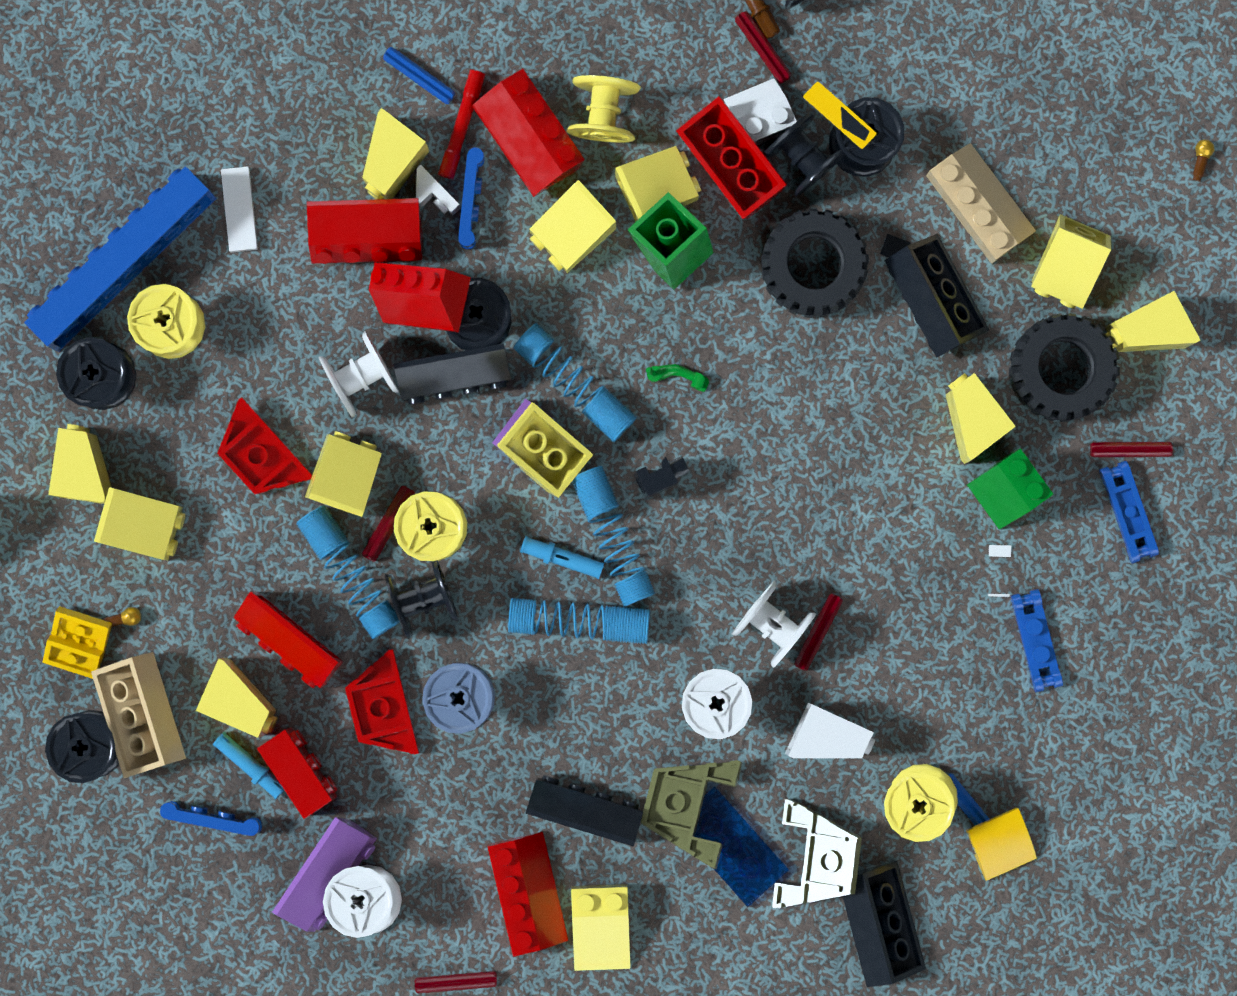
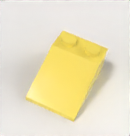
(544, 450)
(600, 927)

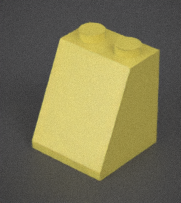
(391, 156)
(655, 175)
(572, 227)
(1071, 262)
(1154, 327)
(975, 416)
(78, 466)
(344, 474)
(139, 524)
(236, 701)

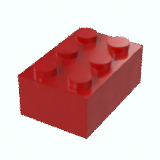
(298, 772)

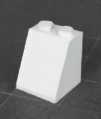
(828, 736)

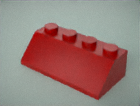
(528, 132)
(731, 158)
(364, 230)
(419, 296)
(287, 639)
(527, 893)

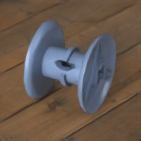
(439, 697)

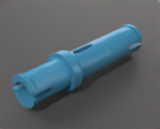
(561, 557)
(259, 773)

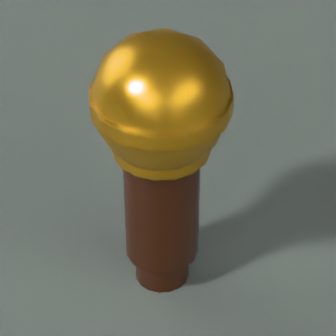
(1204, 150)
(130, 616)

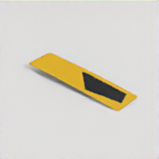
(839, 115)

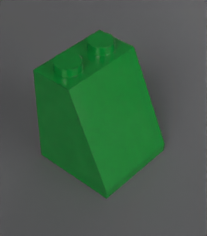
(671, 240)
(1010, 489)

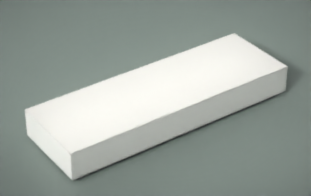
(239, 209)

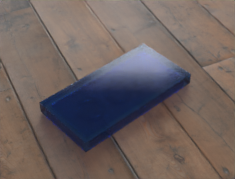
(745, 858)

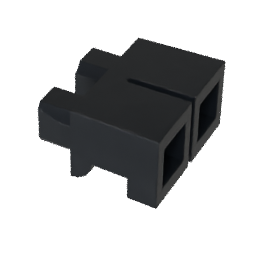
(661, 479)

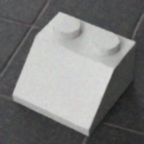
(762, 111)

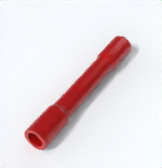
(470, 95)

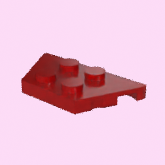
(258, 453)
(381, 707)

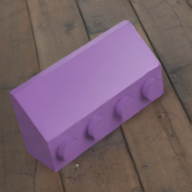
(340, 848)

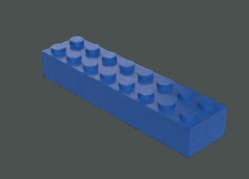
(120, 259)

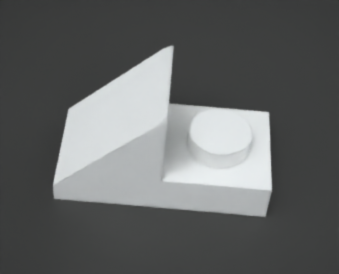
(428, 187)

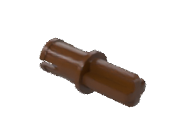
(764, 18)

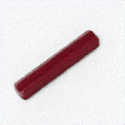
(763, 47)
(1131, 449)
(386, 525)
(818, 632)
(455, 982)

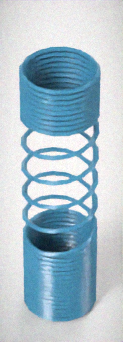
(602, 410)
(597, 498)
(324, 537)
(618, 623)

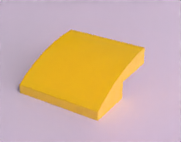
(76, 642)
(1001, 843)

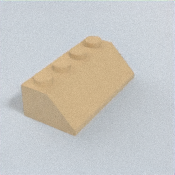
(980, 202)
(138, 714)

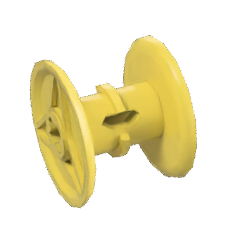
(603, 108)
(149, 313)
(416, 513)
(921, 821)

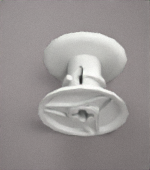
(358, 374)
(774, 624)
(710, 721)
(344, 899)

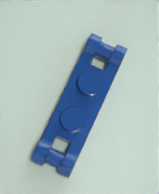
(472, 186)
(1129, 511)
(1036, 640)
(199, 816)

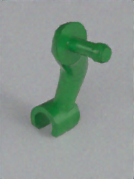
(659, 373)

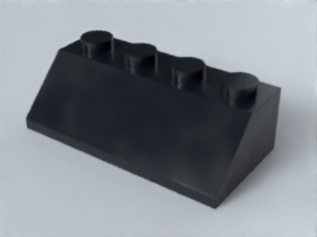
(936, 295)
(453, 373)
(585, 811)
(883, 926)

